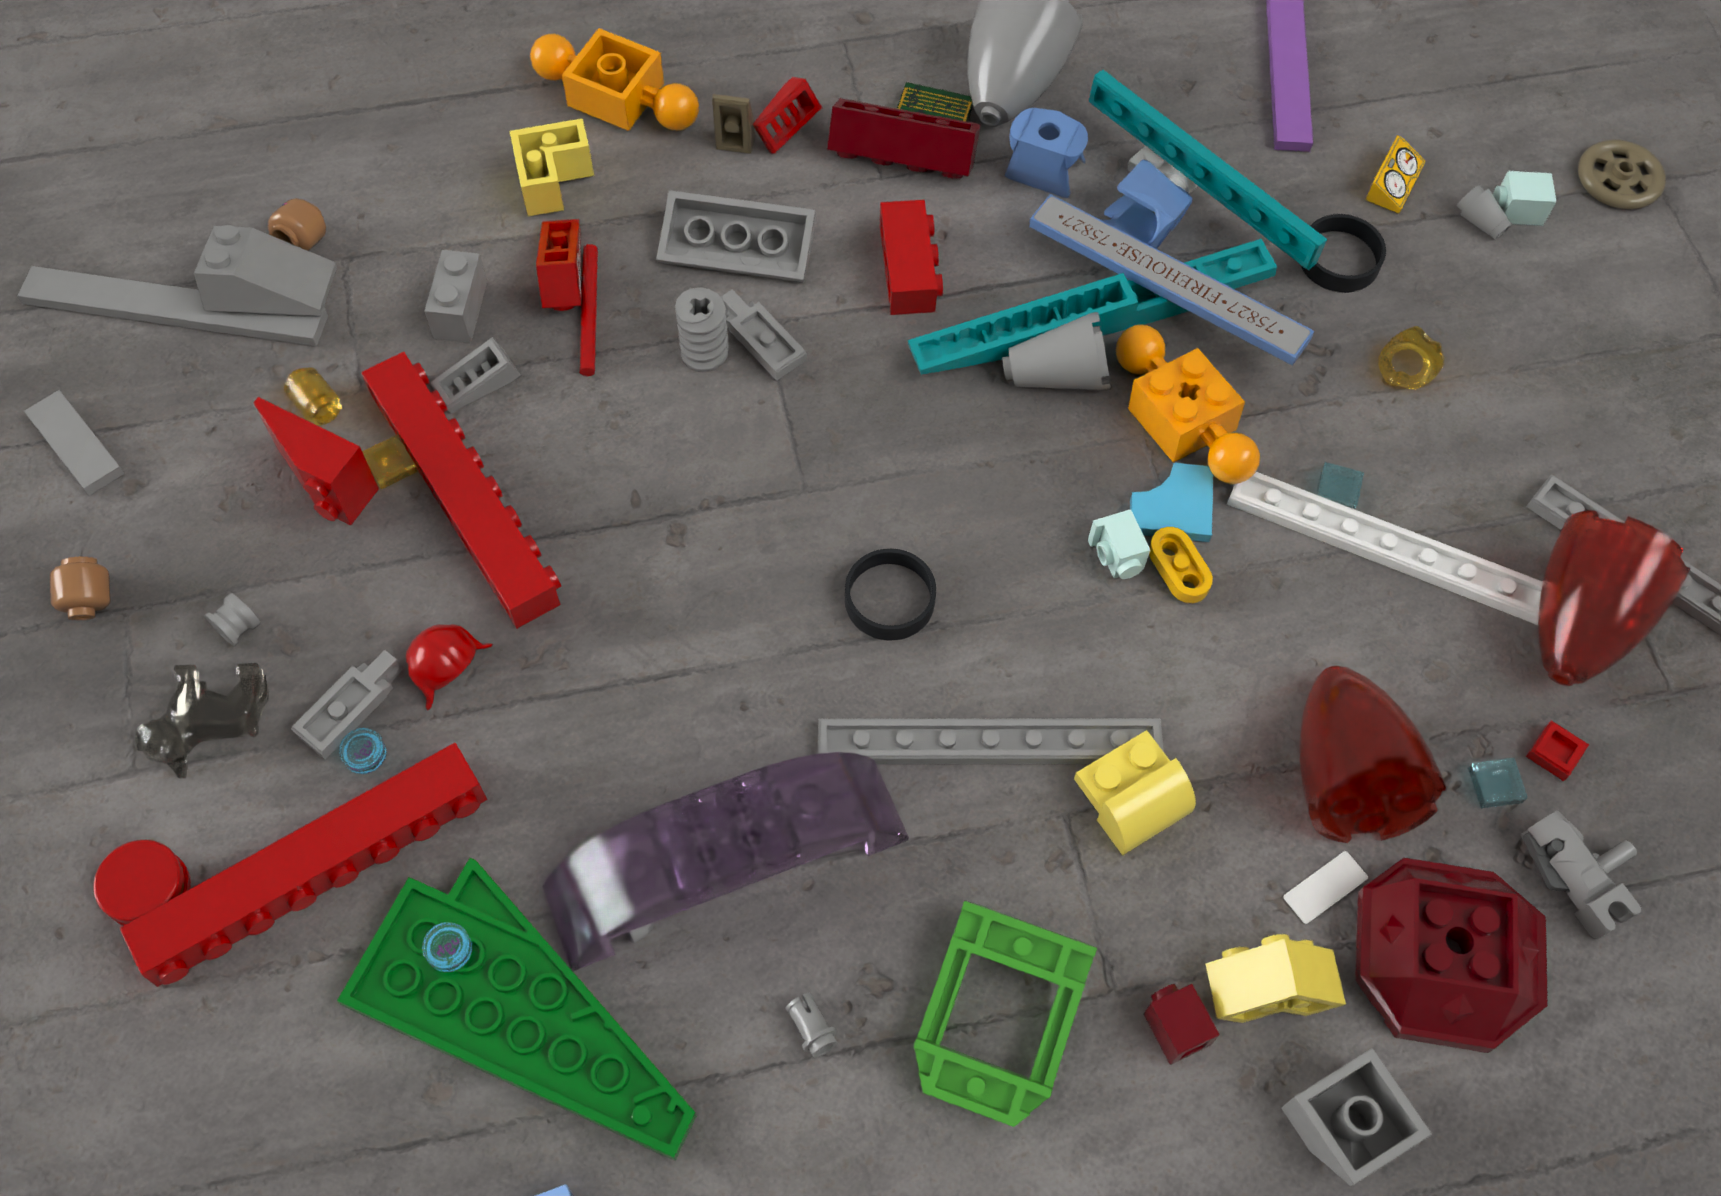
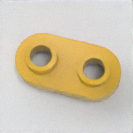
(1182, 567)

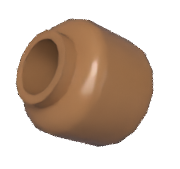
(298, 223)
(80, 587)

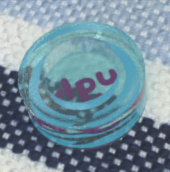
(362, 750)
(447, 947)

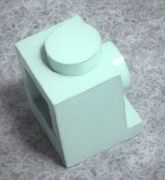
(1120, 544)

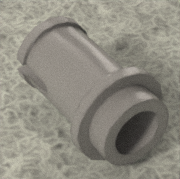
(812, 1026)

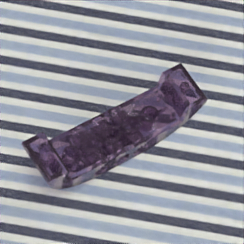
(717, 845)

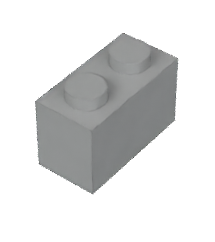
(456, 296)

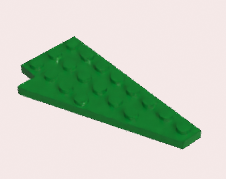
(513, 1011)

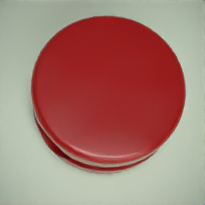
(139, 879)

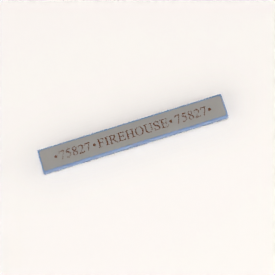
(1172, 279)

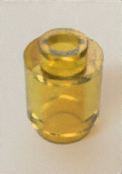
(312, 396)

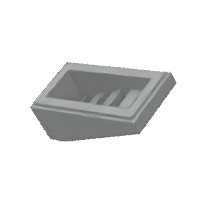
(491, 380)

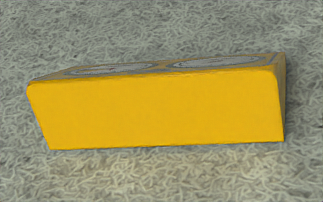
(1396, 176)

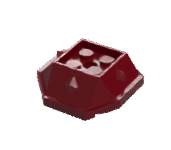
(1424, 985)

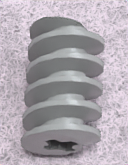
(702, 329)

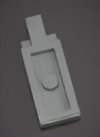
(763, 336)
(347, 704)

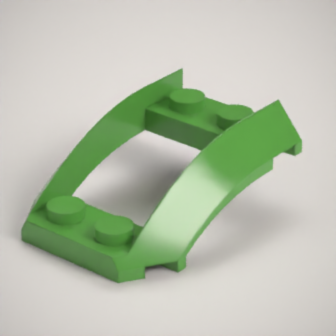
(1024, 947)

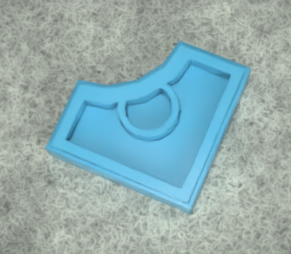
(1180, 502)

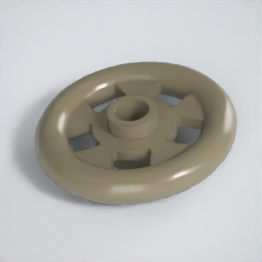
(1621, 174)

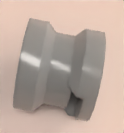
(232, 619)

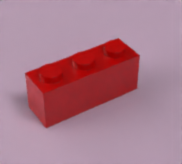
(909, 257)

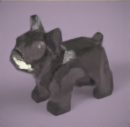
(203, 715)

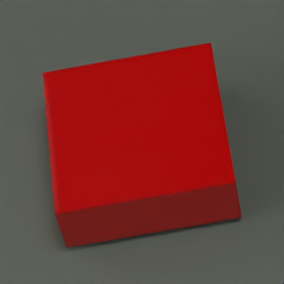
(1557, 750)

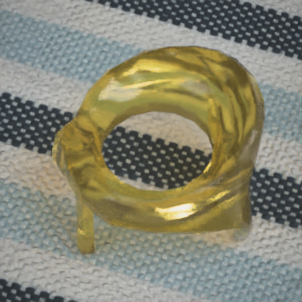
(1417, 340)

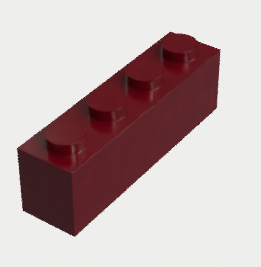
(903, 138)

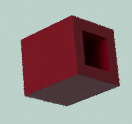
(1180, 1022)

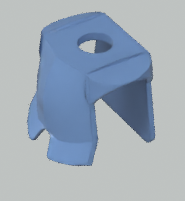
(1044, 149)
(1145, 191)

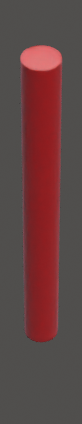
(588, 310)

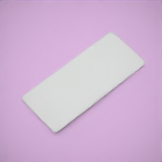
(1325, 887)

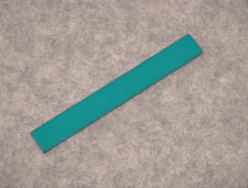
(1207, 170)

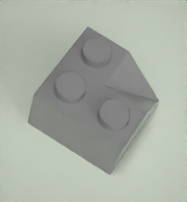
(1356, 1118)

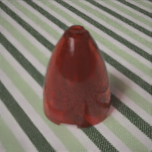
(1604, 593)
(1363, 760)

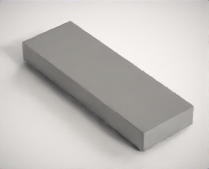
(74, 442)

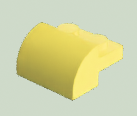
(1136, 791)

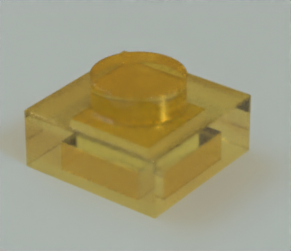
(389, 461)

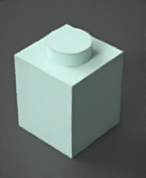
(1526, 197)

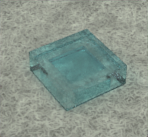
(1340, 484)
(1497, 783)

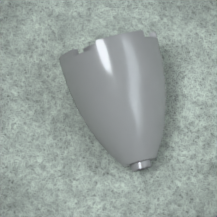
(1017, 53)

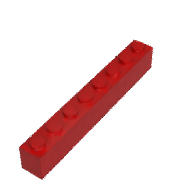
(462, 490)
(302, 866)

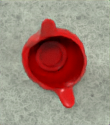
(440, 657)

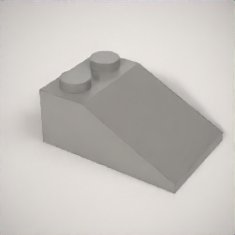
(261, 274)

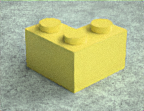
(547, 157)
(1274, 979)

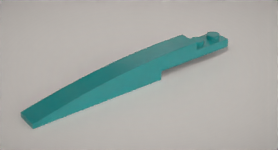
(1115, 298)

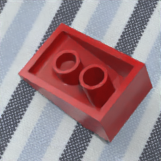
(323, 462)

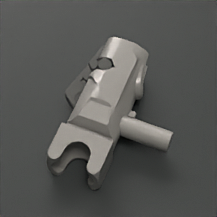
(1583, 876)

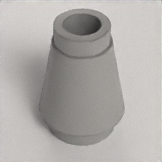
(1484, 212)

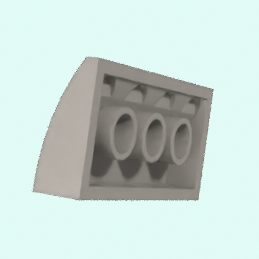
(737, 236)

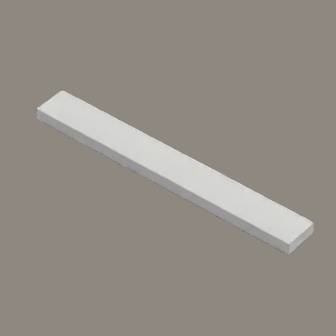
(1389, 545)

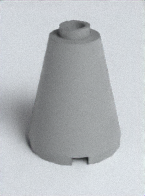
(1061, 358)

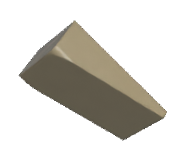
(733, 123)

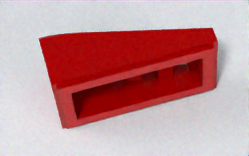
(808, 107)

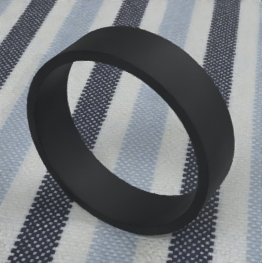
(1360, 229)
(896, 557)

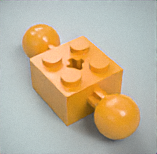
(614, 80)
(1186, 405)

